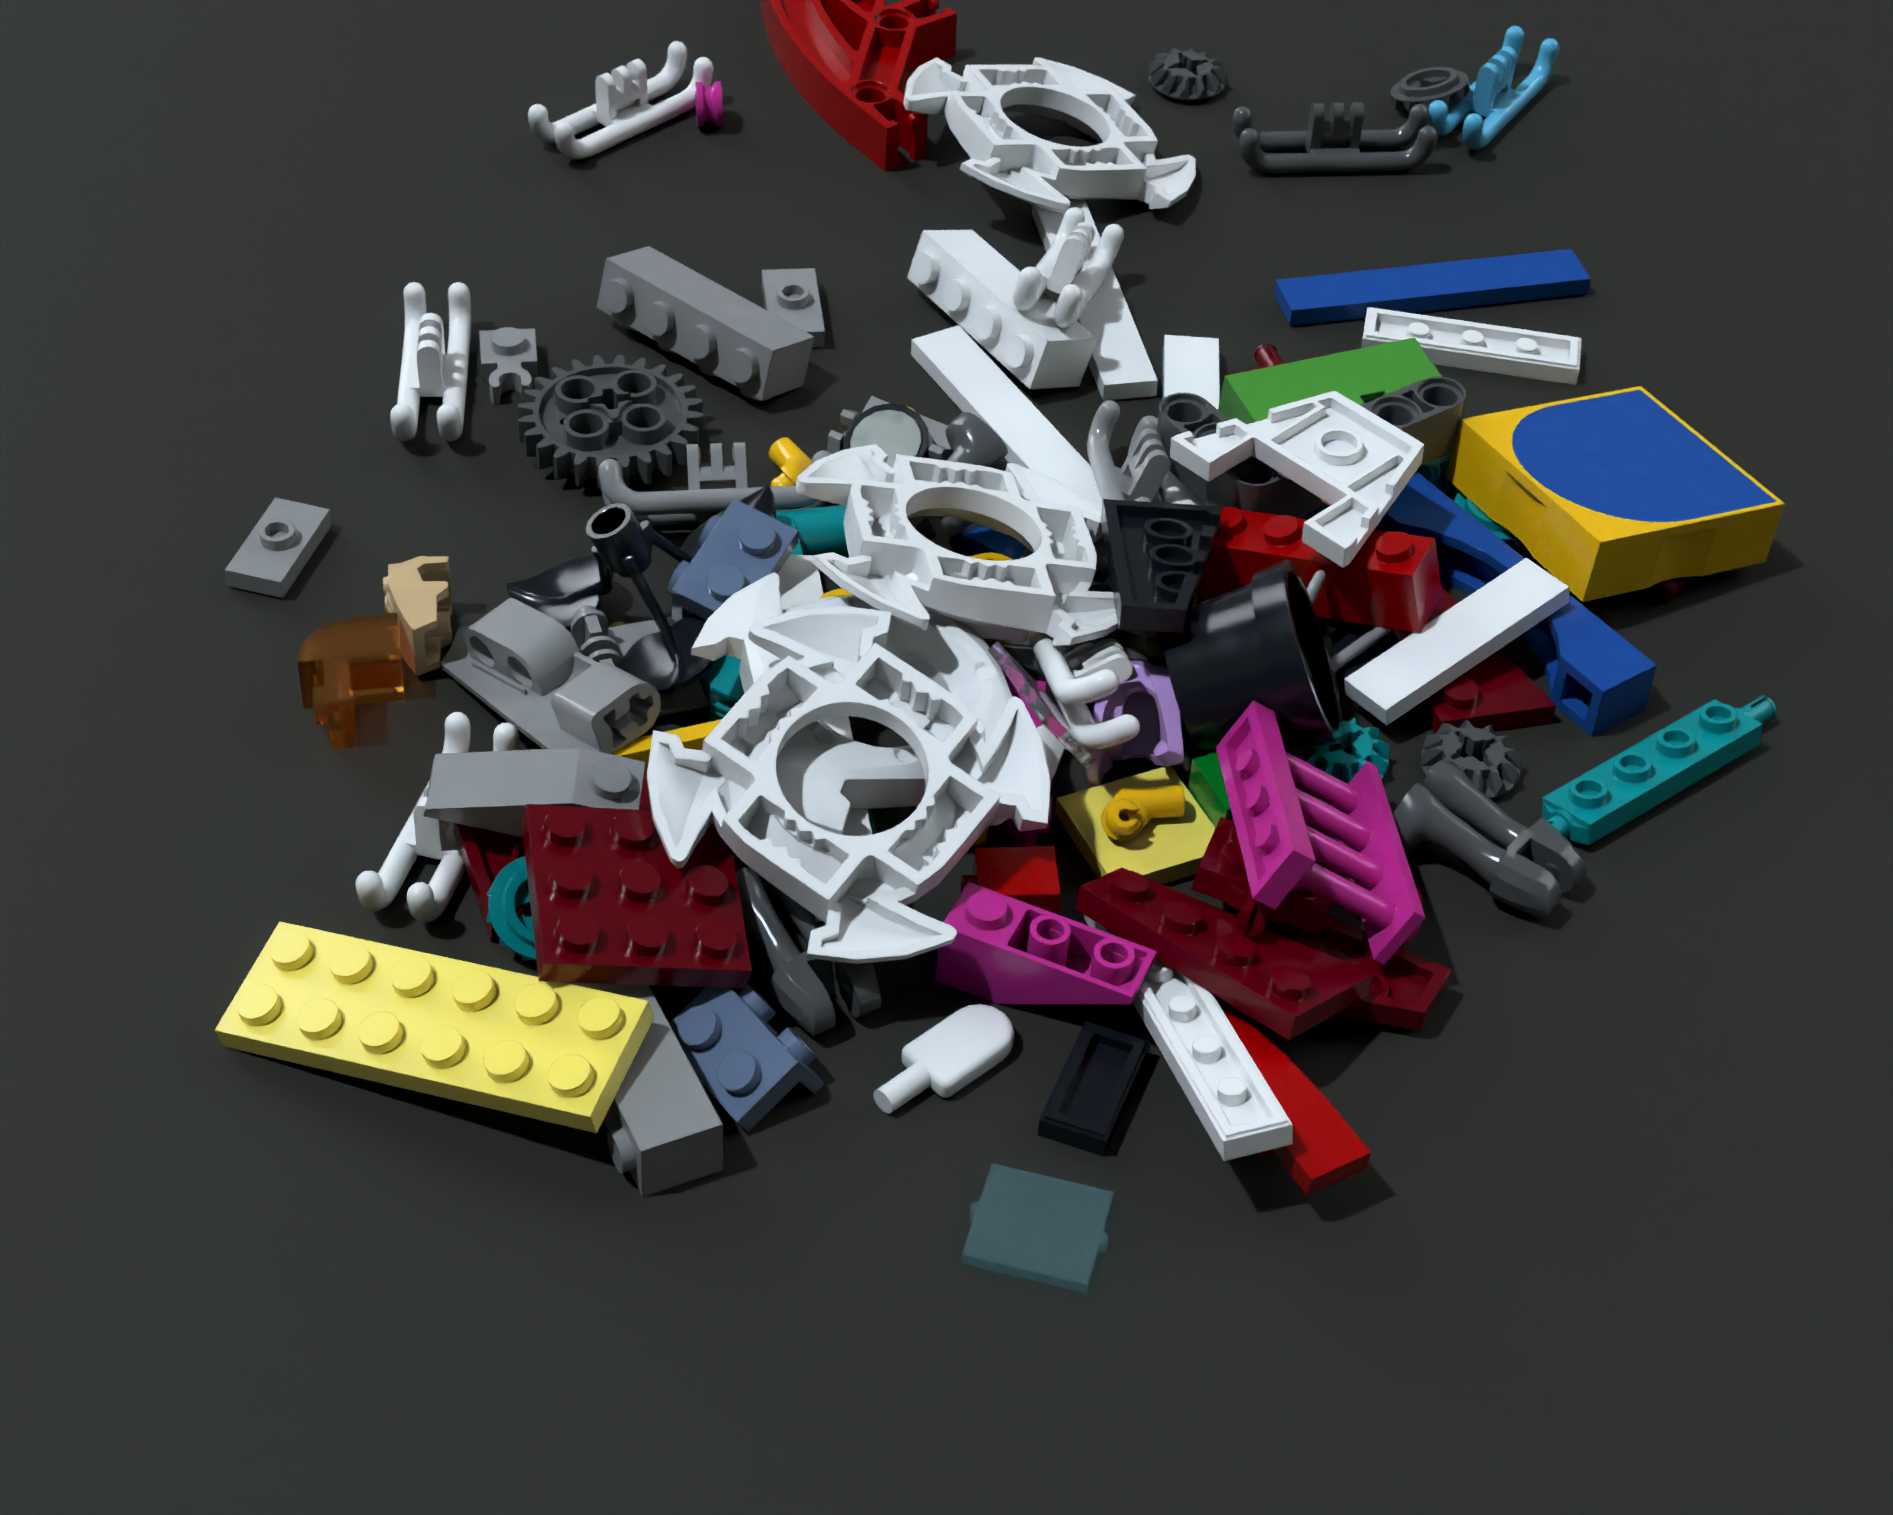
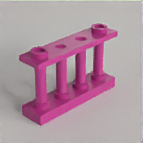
(1283, 850)

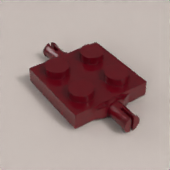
(1225, 878)

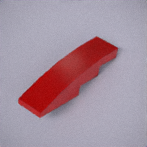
(1323, 1142)

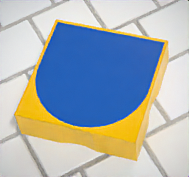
(1613, 492)

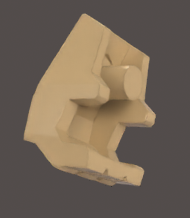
(423, 601)

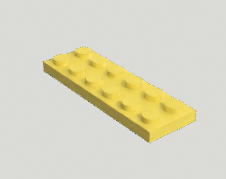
(437, 1025)

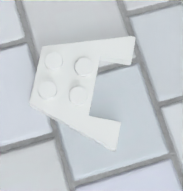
(1327, 448)

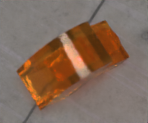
(350, 665)

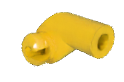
(789, 460)
(1136, 806)

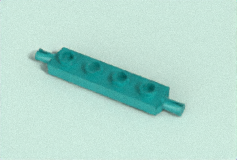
(1655, 769)

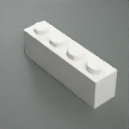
(977, 292)

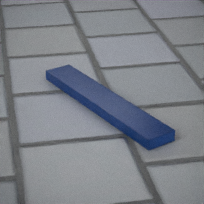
(1431, 286)

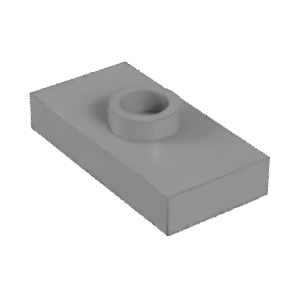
(796, 299)
(278, 547)

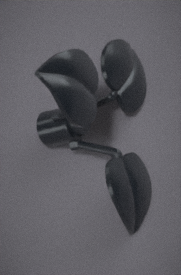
(626, 549)

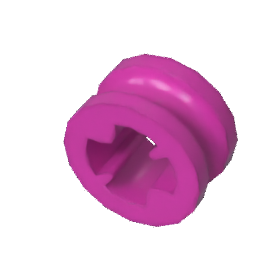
(709, 104)

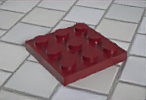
(621, 911)

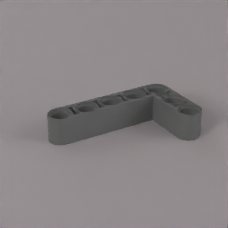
(1424, 410)

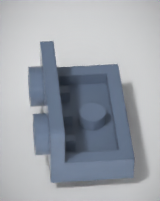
(731, 556)
(742, 1053)

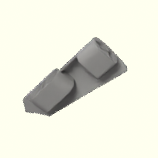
(544, 686)

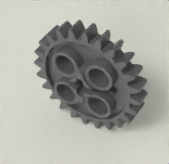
(610, 414)

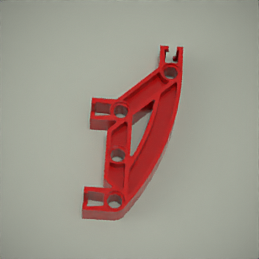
(856, 63)

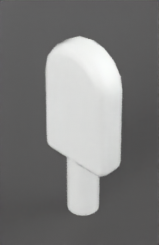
(949, 1055)

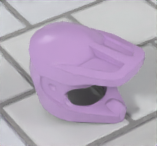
(1152, 701)

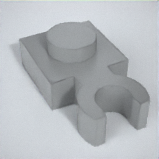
(508, 360)

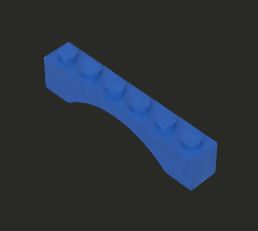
(1587, 664)

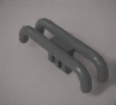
(1335, 143)

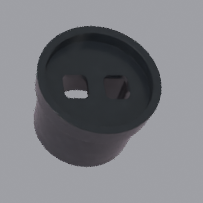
(1261, 648)

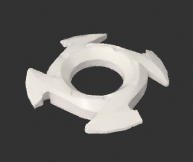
(1039, 169)
(907, 573)
(832, 774)
(851, 883)

